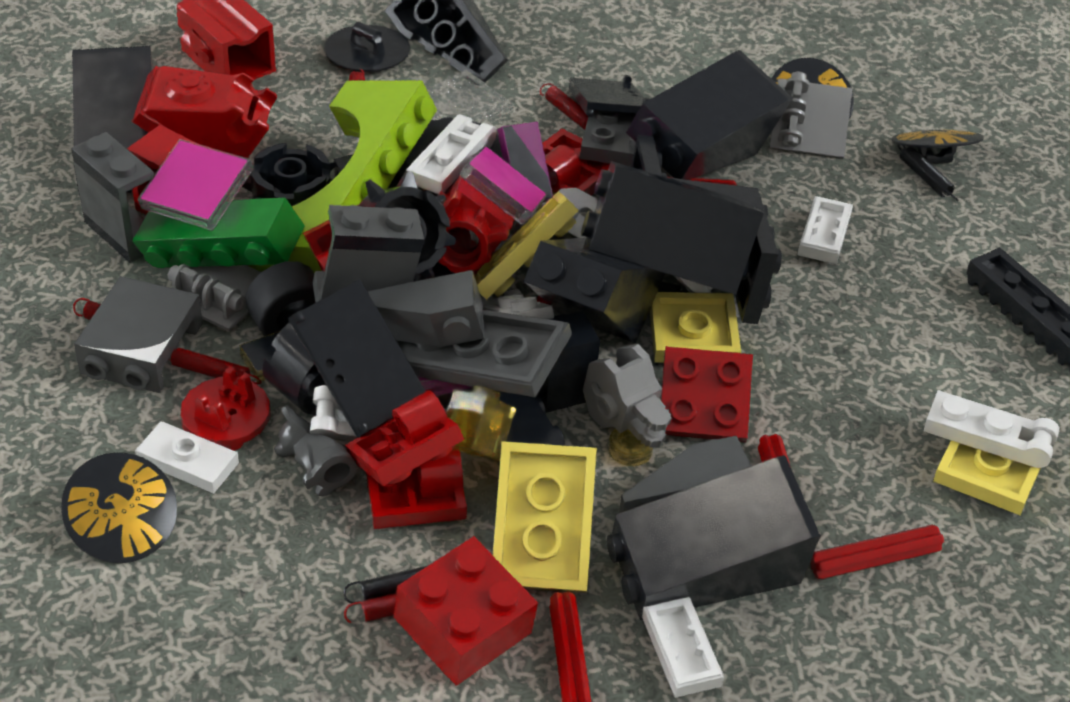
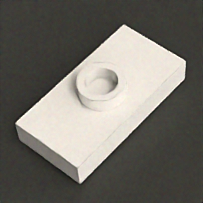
(825, 230)
(188, 456)
(682, 647)

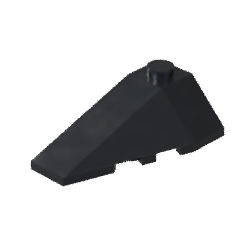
(452, 31)

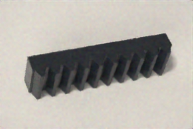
(1025, 299)

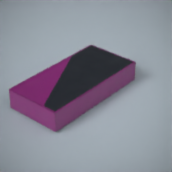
(524, 151)

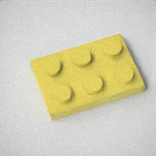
(551, 219)
(545, 514)

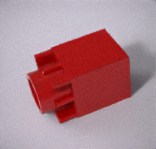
(227, 37)
(472, 211)

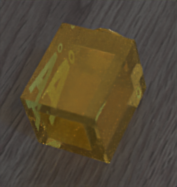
(482, 421)

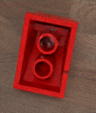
(206, 108)

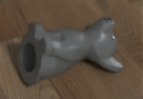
(324, 458)

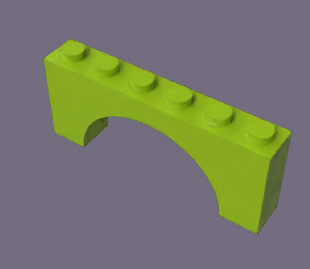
(388, 122)

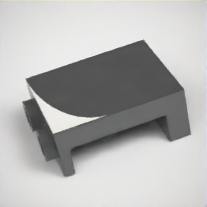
(136, 333)

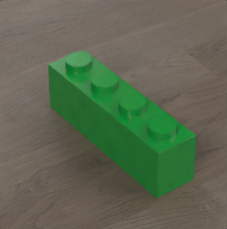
(247, 234)

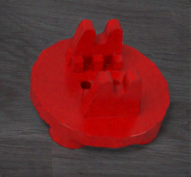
(226, 410)

